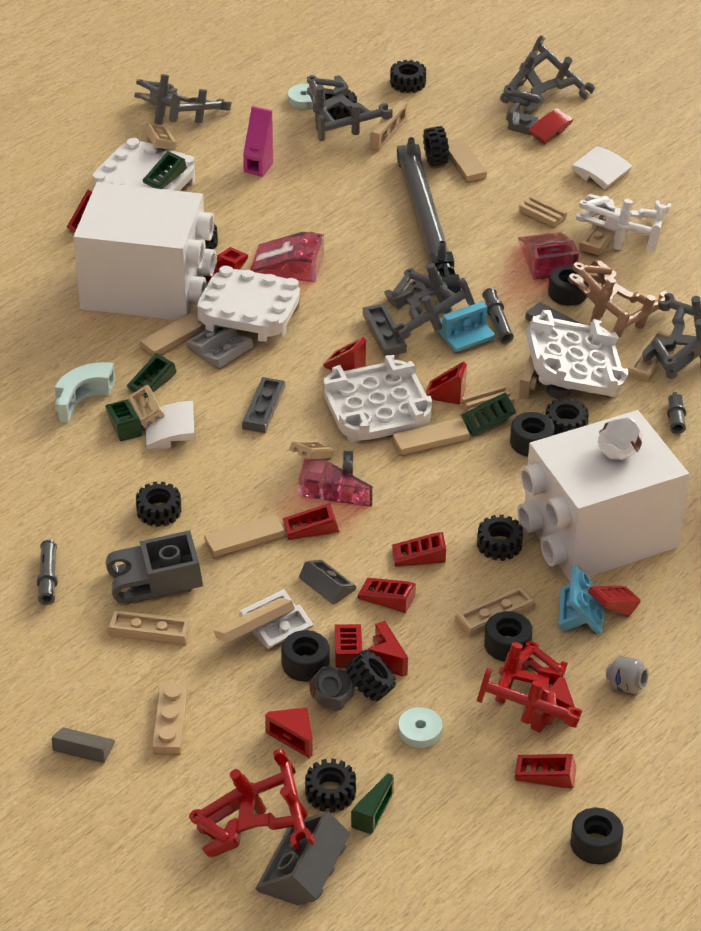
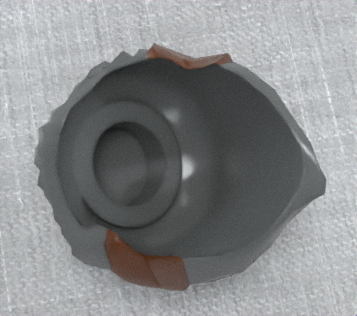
(331, 687)

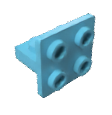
(466, 327)
(578, 605)

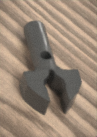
(348, 461)

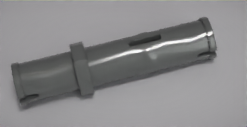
(496, 310)
(47, 579)

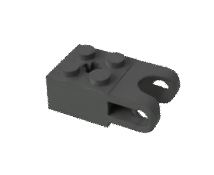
(155, 568)

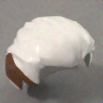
(620, 438)

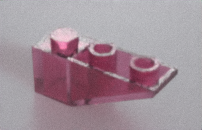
(329, 482)

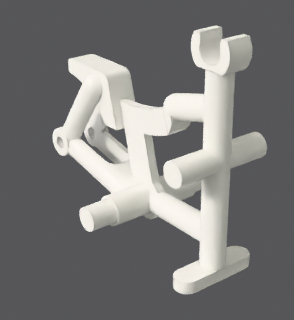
(619, 218)

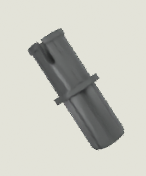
(676, 413)

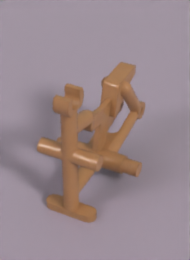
(603, 294)

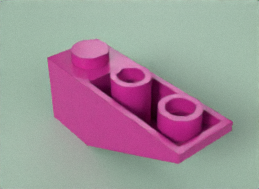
(259, 142)

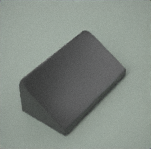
(326, 580)
(82, 744)

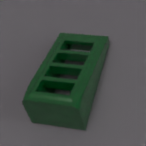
(169, 159)
(157, 362)
(500, 404)
(124, 420)
(371, 807)

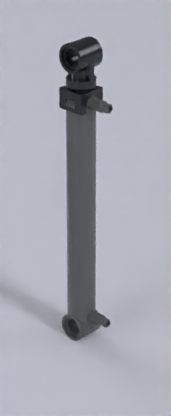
(426, 214)

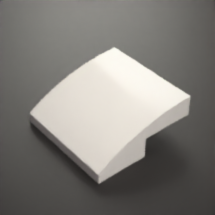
(601, 166)
(174, 426)
(277, 630)

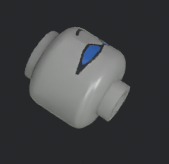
(627, 675)

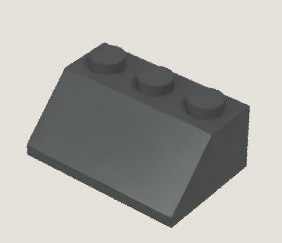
(301, 874)

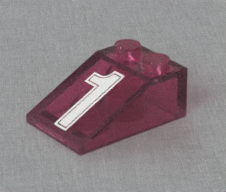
(291, 256)

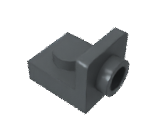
(518, 121)

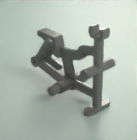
(526, 71)
(165, 94)
(320, 106)
(429, 286)
(662, 346)

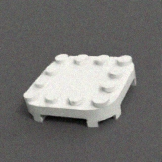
(135, 160)
(248, 302)
(575, 355)
(377, 400)

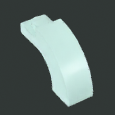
(82, 383)

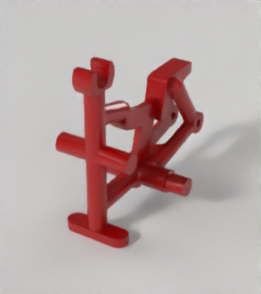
(513, 669)
(246, 800)

